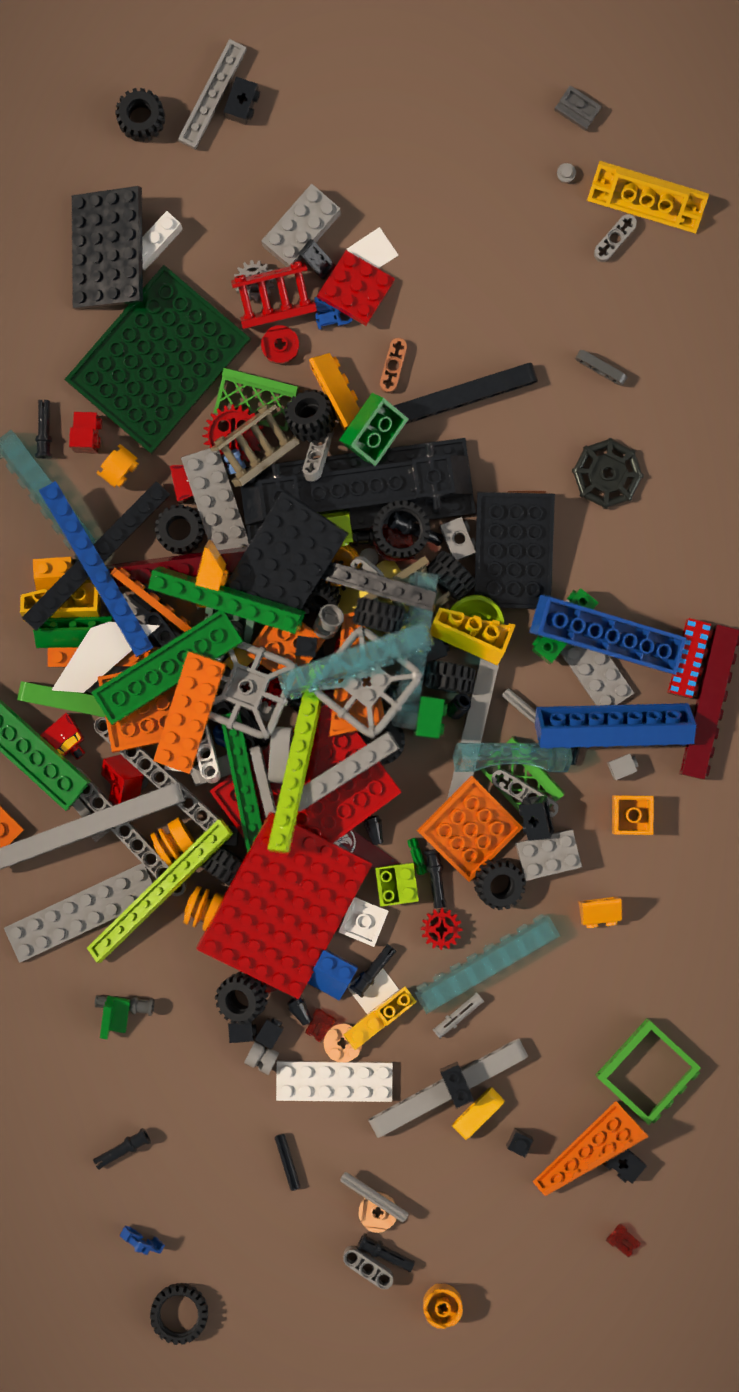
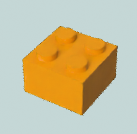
(632, 815)

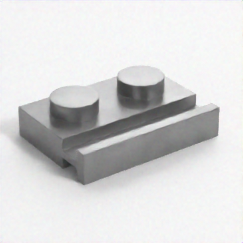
(577, 108)

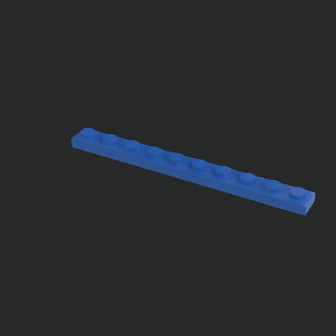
(96, 569)

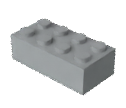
(304, 221)

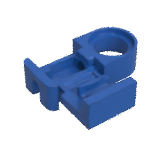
(327, 316)
(135, 1239)

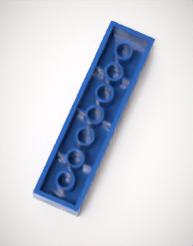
(607, 634)
(615, 725)

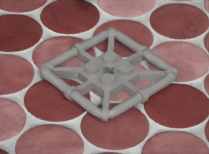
(370, 695)
(251, 699)

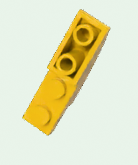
(379, 1018)

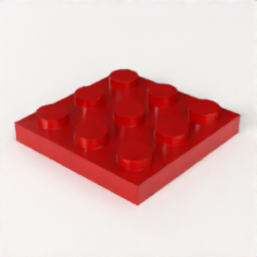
(356, 288)

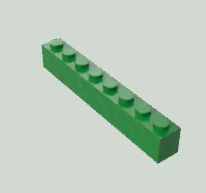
(227, 600)

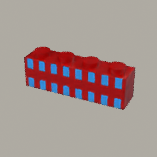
(690, 668)

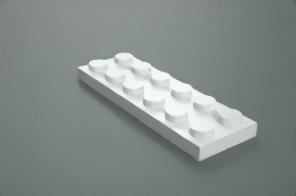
(334, 1081)

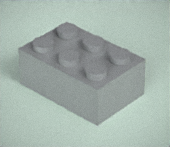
(549, 855)

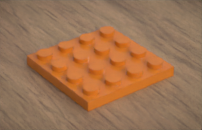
(142, 726)
(470, 828)

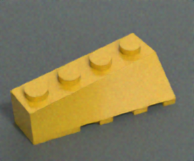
(83, 603)
(472, 634)

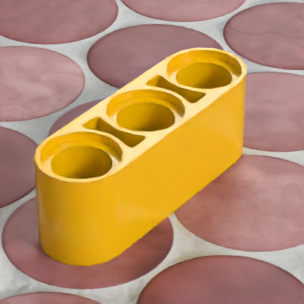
(478, 1113)

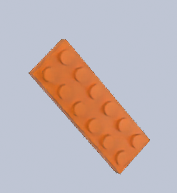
(189, 712)

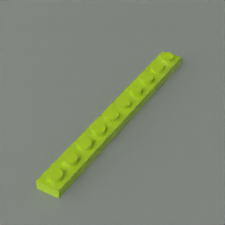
(295, 773)
(159, 890)

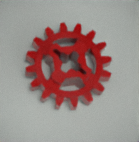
(432, 928)

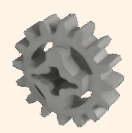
(254, 287)

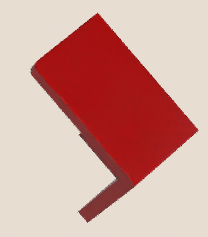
(123, 777)

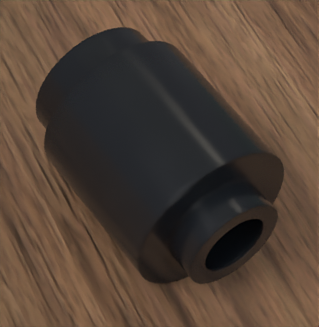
(458, 706)

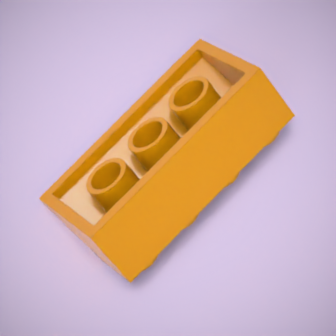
(335, 387)

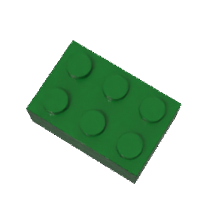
(373, 429)
(430, 717)

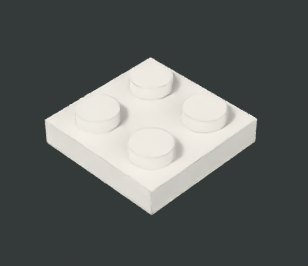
(363, 921)

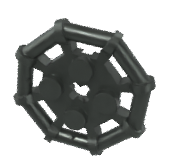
(609, 484)

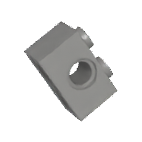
(453, 528)

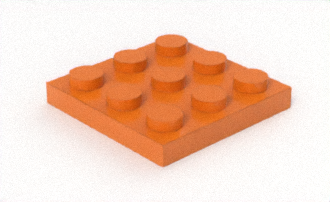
(283, 644)

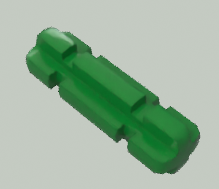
(417, 856)

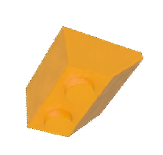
(212, 568)
(50, 570)
(600, 911)

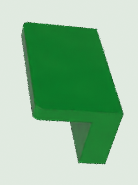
(114, 1016)

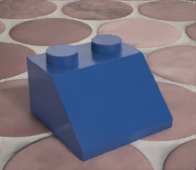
(332, 974)

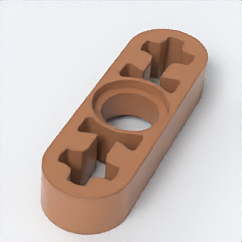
(384, 378)

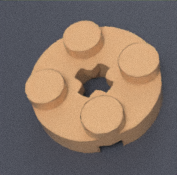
(334, 1050)
(373, 1223)

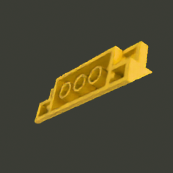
(647, 197)

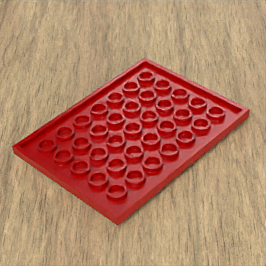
(338, 810)
(284, 908)

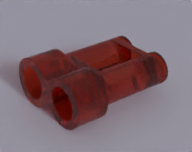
(323, 1018)
(617, 1236)

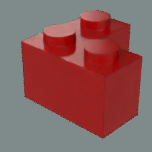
(84, 433)

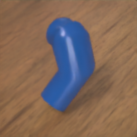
(219, 736)

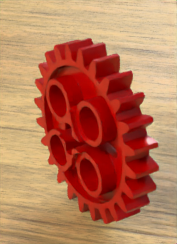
(214, 431)

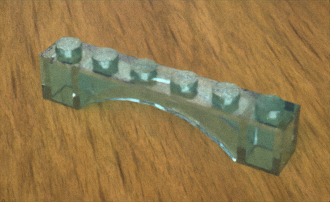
(476, 756)

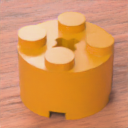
(117, 466)
(447, 1315)

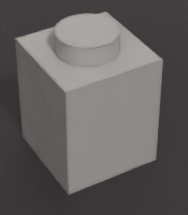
(622, 766)

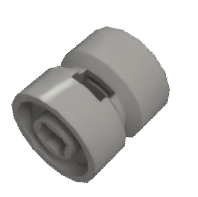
(328, 621)
(261, 1057)

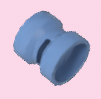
(237, 454)

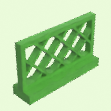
(255, 382)
(537, 773)

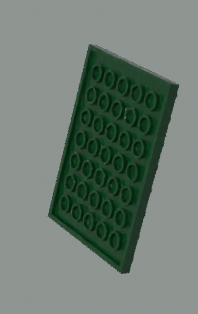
(157, 359)

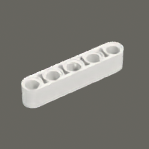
(211, 762)

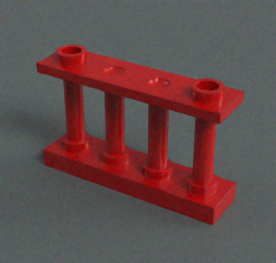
(269, 314)

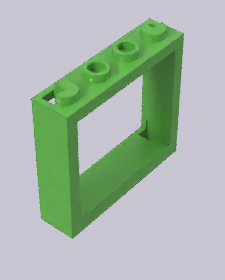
(626, 1049)

